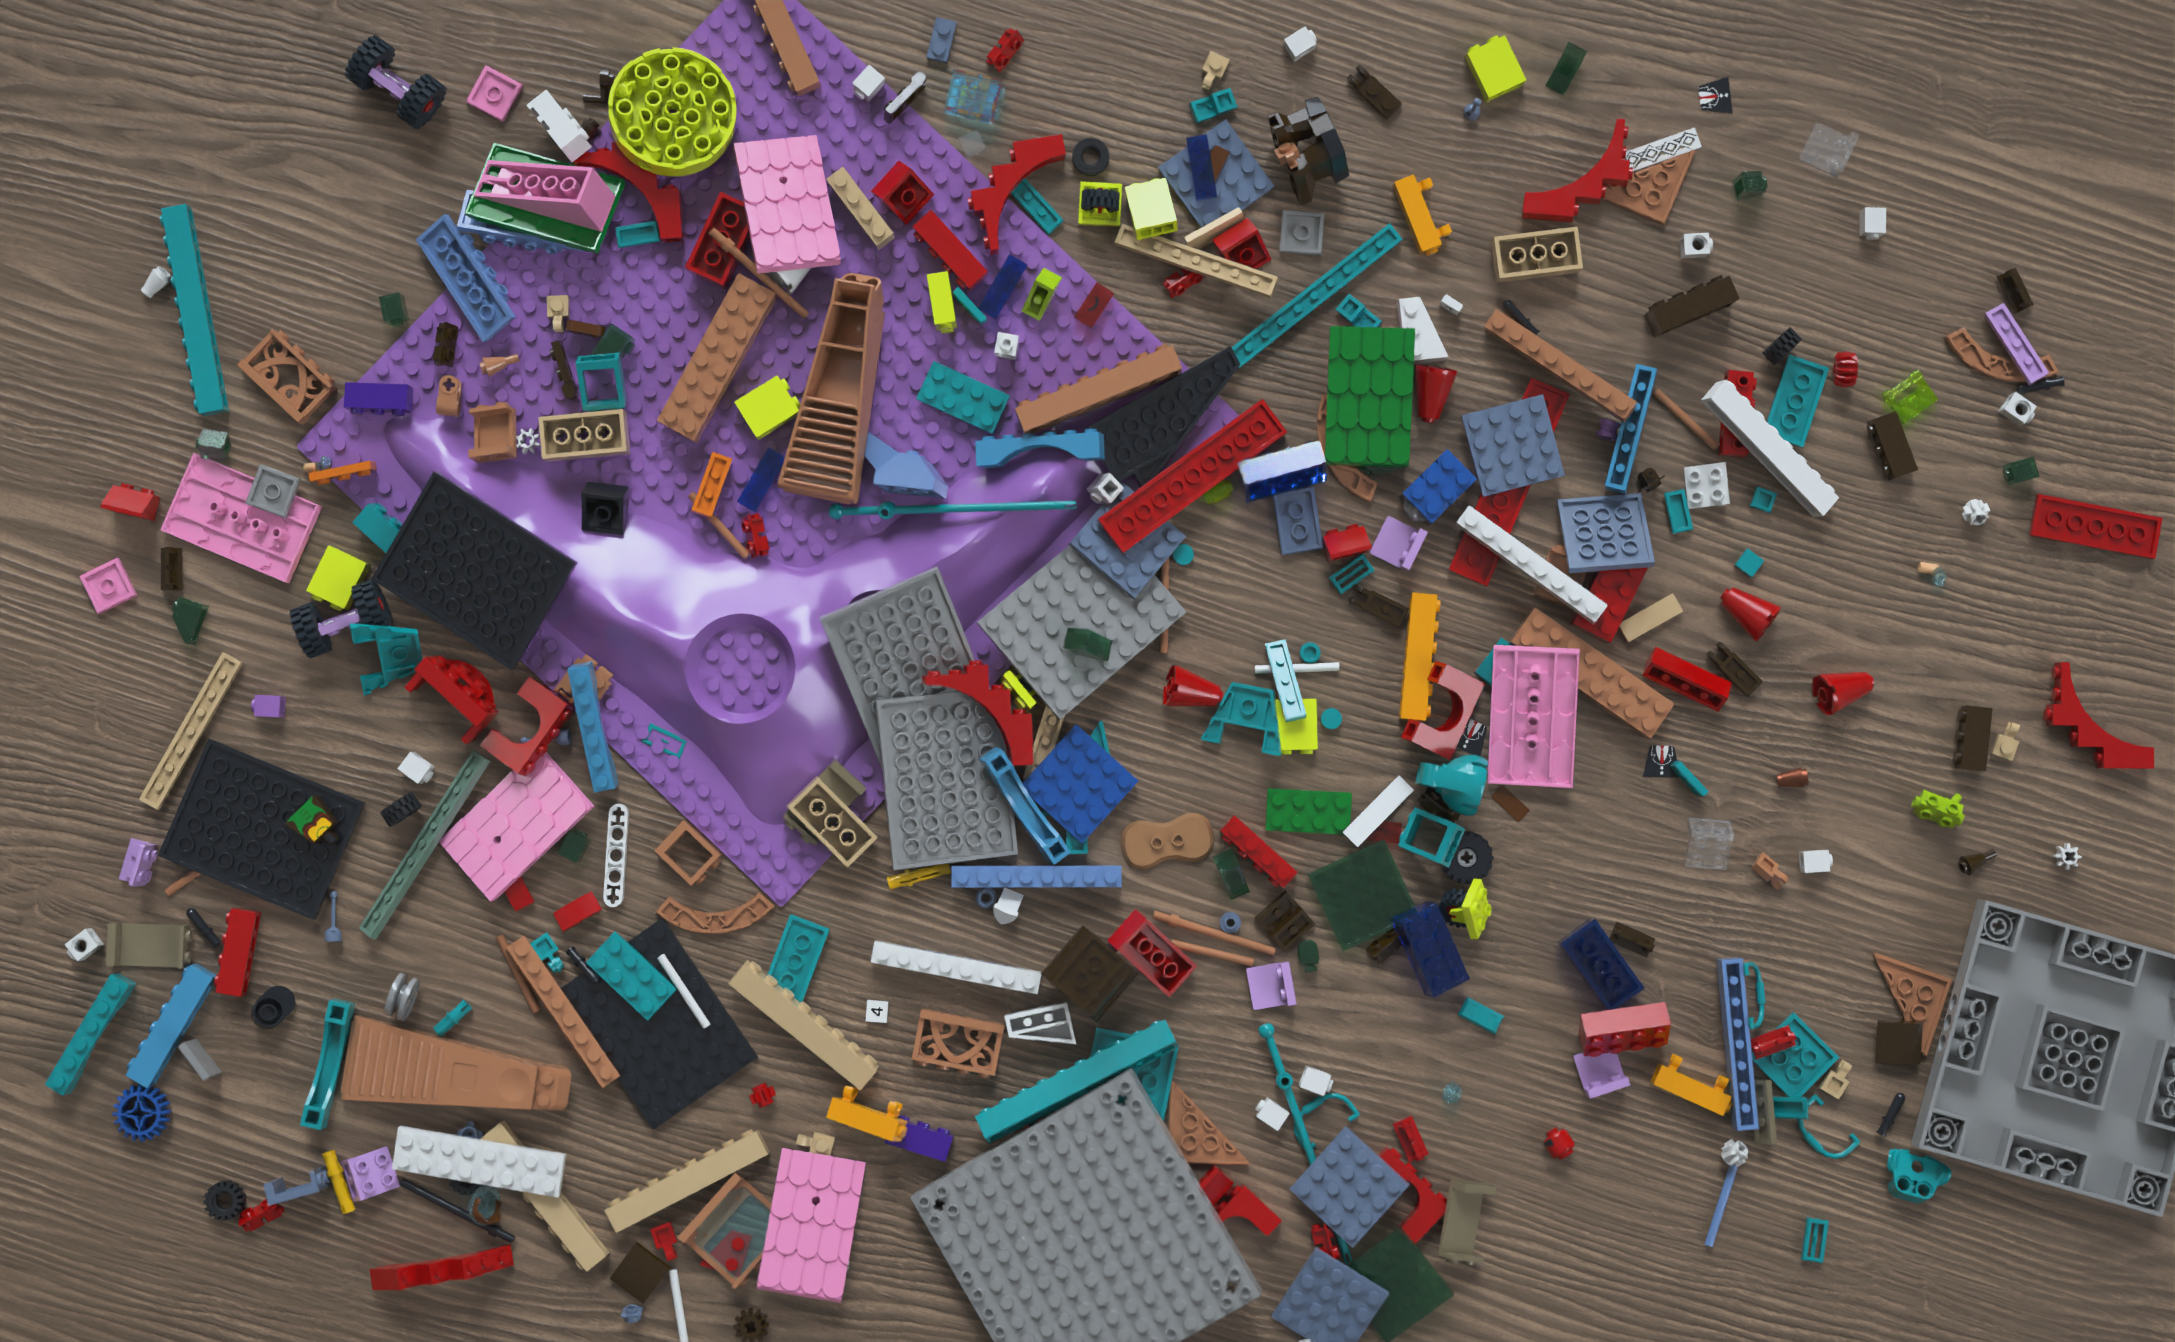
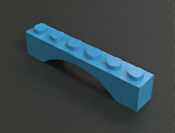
(997, 452)
(597, 752)
(1012, 789)

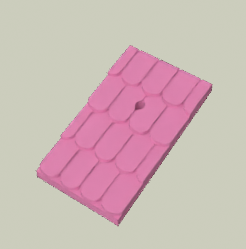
(787, 204)
(214, 515)
(1533, 716)
(515, 826)
(806, 1242)

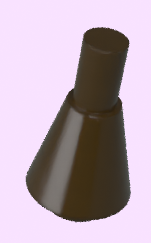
(591, 127)
(1970, 863)

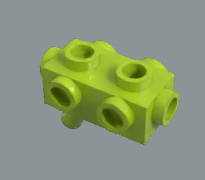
(1939, 809)

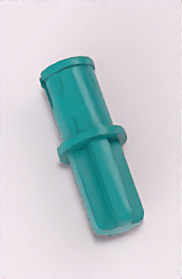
(452, 1018)

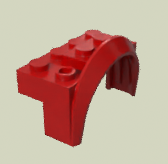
(443, 676)

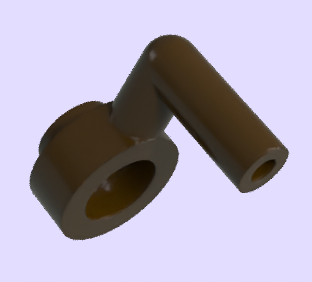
(606, 81)

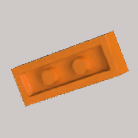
(343, 472)
(711, 485)

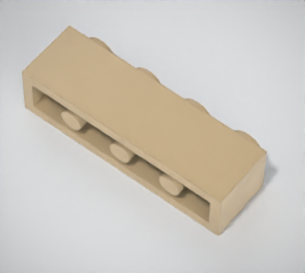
(860, 208)

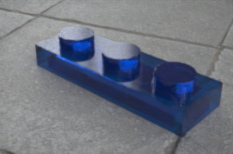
(1201, 167)
(1002, 287)
(761, 480)

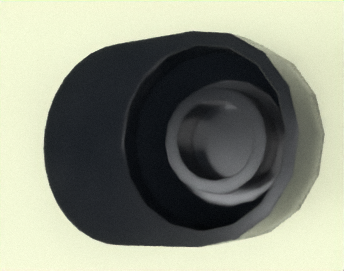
(273, 1007)

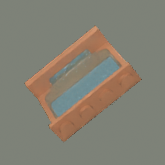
(730, 1214)

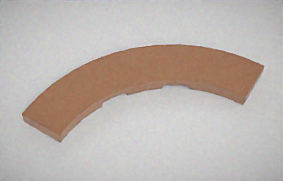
(1988, 364)
(1348, 476)
(715, 922)

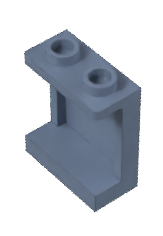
(277, 1191)

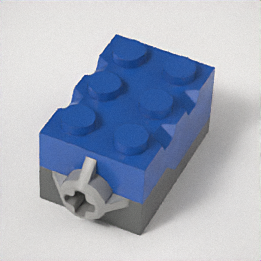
(1436, 488)

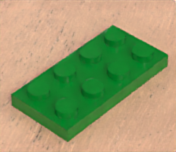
(1308, 811)

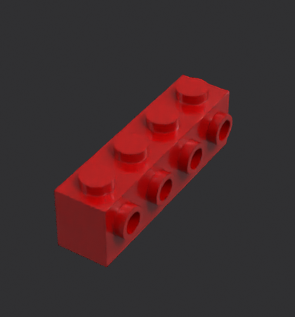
(950, 251)
(1745, 384)
(1687, 679)
(1258, 851)
(237, 952)

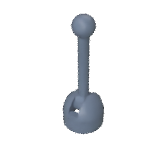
(1473, 110)
(564, 737)
(333, 933)

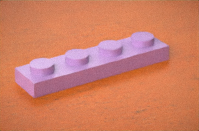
(2016, 344)

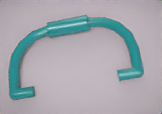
(1760, 993)
(1317, 1102)
(1816, 1145)

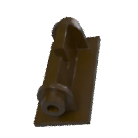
(2015, 290)
(447, 336)
(1649, 479)
(171, 568)
(1434, 801)
(1632, 939)
(1380, 949)

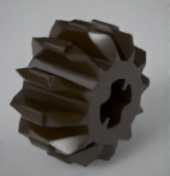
(759, 1324)

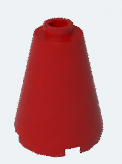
(1432, 390)
(1749, 611)
(1189, 689)
(1840, 690)

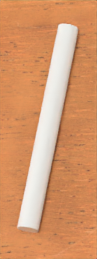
(1311, 667)
(683, 991)
(677, 1299)

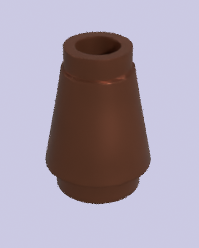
(1793, 778)

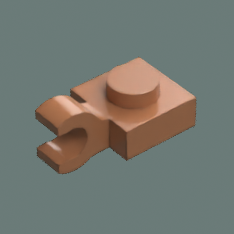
(1287, 154)
(1769, 870)

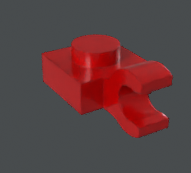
(664, 1237)

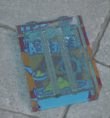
(974, 97)

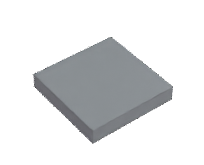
(1301, 232)
(273, 491)
(199, 1059)

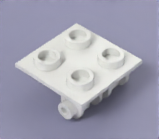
(1707, 485)

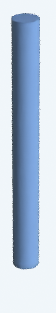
(1721, 1205)

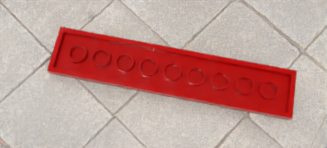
(1191, 476)
(1471, 557)

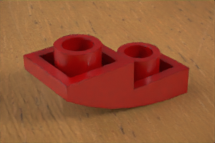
(519, 894)
(577, 911)

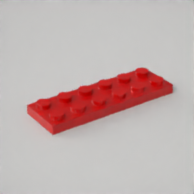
(2095, 526)

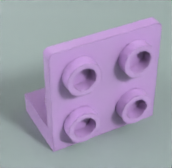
(1398, 543)
(138, 862)
(1271, 985)
(1600, 1074)
(370, 1174)

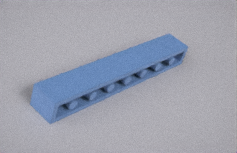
(1037, 876)
(1737, 1043)

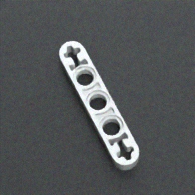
(611, 865)

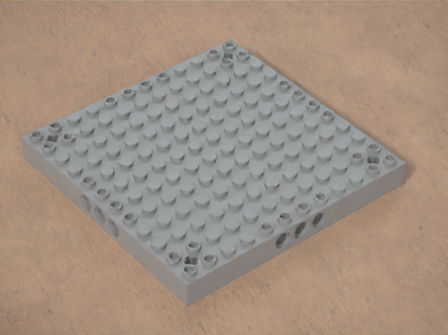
(2058, 1060)
(1088, 1229)

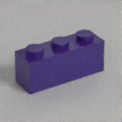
(378, 398)
(925, 1140)

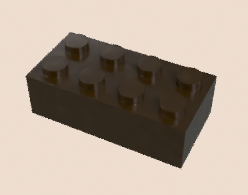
(1691, 306)

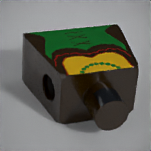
(314, 821)

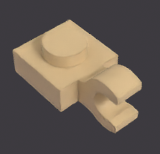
(1214, 68)
(558, 309)
(2006, 745)
(1835, 1082)
(818, 1144)

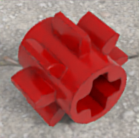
(762, 1095)

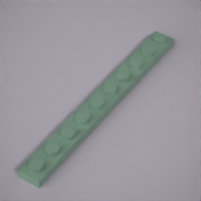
(424, 845)

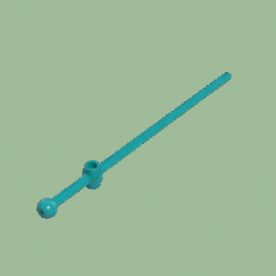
(888, 508)
(1267, 1031)

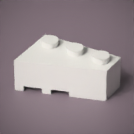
(560, 125)
(1427, 342)
(1042, 1023)

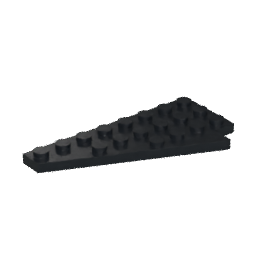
(1151, 428)

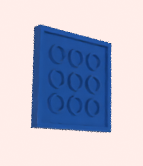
(1079, 783)

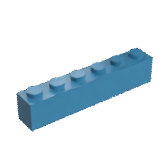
(1631, 431)
(171, 1025)

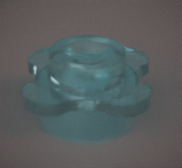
(1452, 1093)

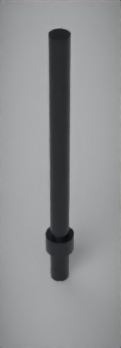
(493, 1229)

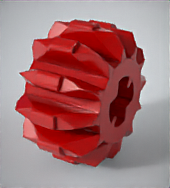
(1845, 369)

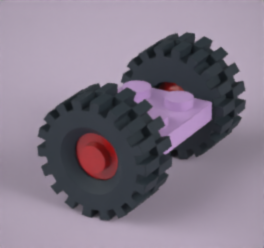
(371, 67)
(315, 632)

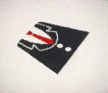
(1716, 96)
(1473, 738)
(1659, 762)

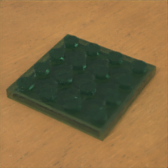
(1361, 894)
(1408, 1276)

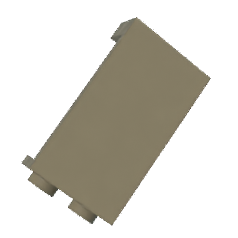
(842, 783)
(148, 945)
(1462, 1221)

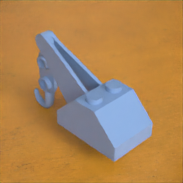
(903, 472)

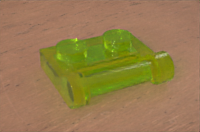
(1913, 402)

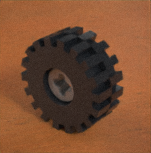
(1477, 866)

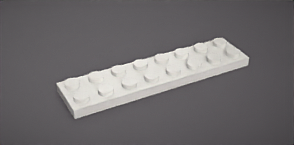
(479, 1161)

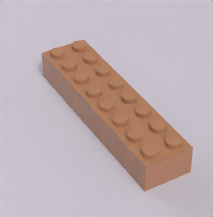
(717, 358)
(1098, 390)
(1599, 676)

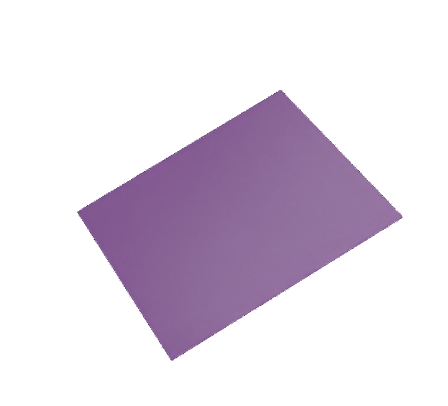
(683, 622)

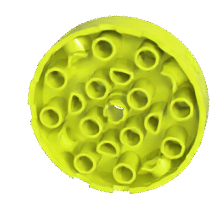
(680, 140)

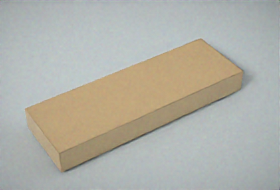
(1204, 235)
(1650, 617)

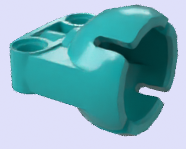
(1458, 782)

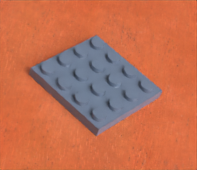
(1237, 185)
(1512, 445)
(1605, 533)
(1135, 566)
(1349, 1186)
(1329, 1301)

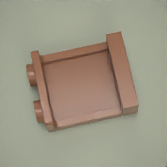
(493, 433)
(1557, 557)

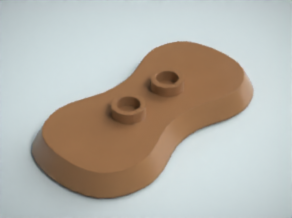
(1150, 843)

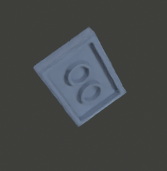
(1297, 521)

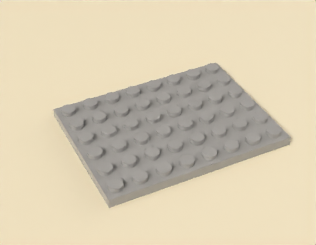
(1074, 594)
(894, 640)
(934, 785)

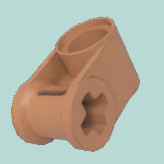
(448, 399)

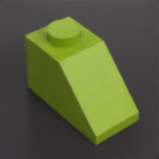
(1041, 294)

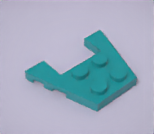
(397, 649)
(1251, 708)

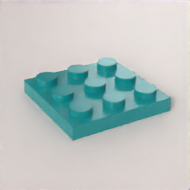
(1801, 1065)

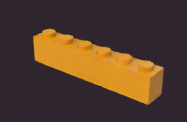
(1418, 656)

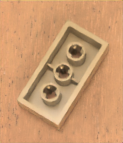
(1544, 243)
(574, 425)
(832, 835)

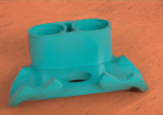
(1932, 1175)

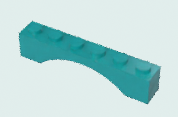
(335, 1036)
(73, 1060)

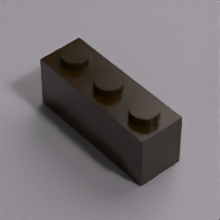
(1891, 446)
(1972, 738)

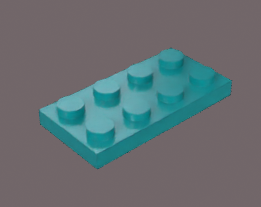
(963, 397)
(1797, 399)
(798, 955)
(631, 975)

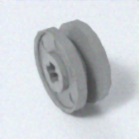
(402, 996)

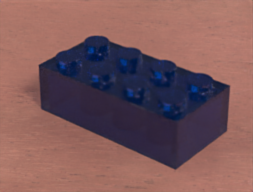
(1282, 471)
(1430, 949)
(1600, 964)

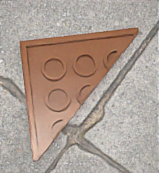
(1652, 189)
(1917, 994)
(1196, 1134)

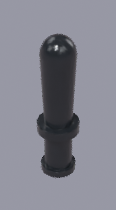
(1519, 317)
(2040, 385)
(207, 932)
(579, 961)
(1891, 1113)

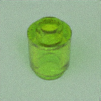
(1219, 492)

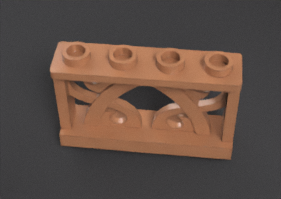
(259, 371)
(984, 1030)

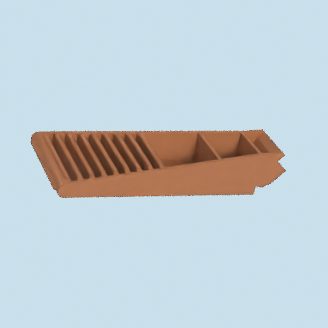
(836, 406)
(423, 1068)

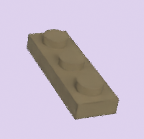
(1765, 1110)

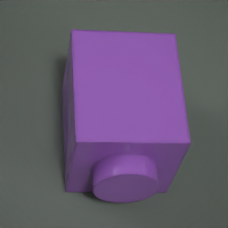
(268, 706)

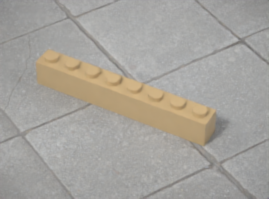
(803, 1024)
(687, 1180)
(558, 1213)

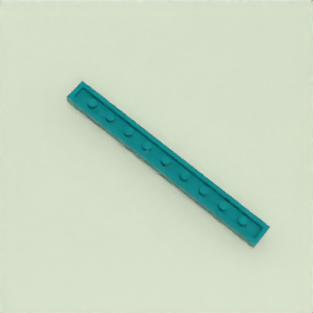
(1316, 294)

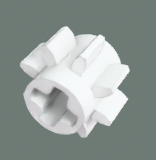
(533, 443)
(1976, 512)
(2072, 856)
(1734, 1153)

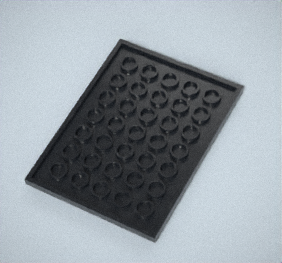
(474, 570)
(238, 835)
(670, 1056)

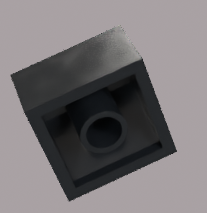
(604, 508)

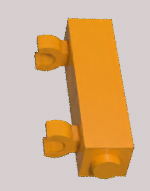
(1417, 214)
(1690, 1089)
(868, 1119)

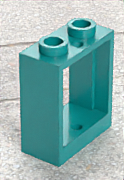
(595, 362)
(1448, 845)

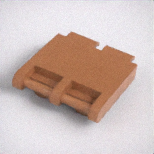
(602, 676)

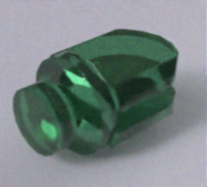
(1308, 955)

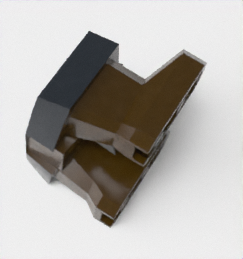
(1321, 159)

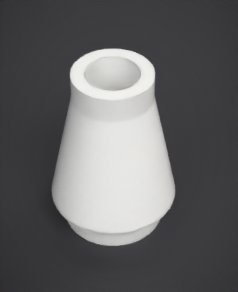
(156, 281)

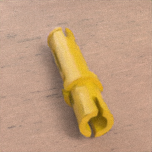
(918, 875)
(336, 1176)

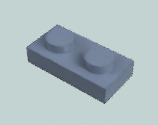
(941, 40)

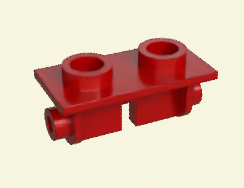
(1010, 42)
(1178, 284)
(752, 526)
(1772, 1042)
(1410, 1139)
(252, 1217)
(1323, 1235)

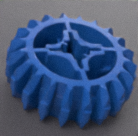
(143, 1105)

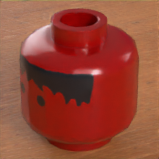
(1559, 1143)

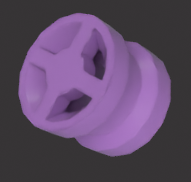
(1608, 429)

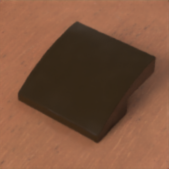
(1284, 920)
(1899, 1042)
(639, 1272)

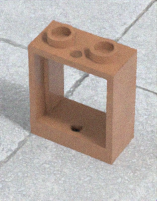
(670, 841)

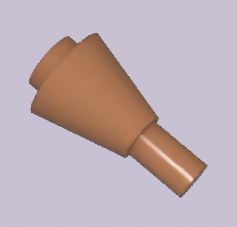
(494, 364)

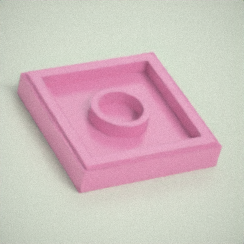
(494, 93)
(108, 586)

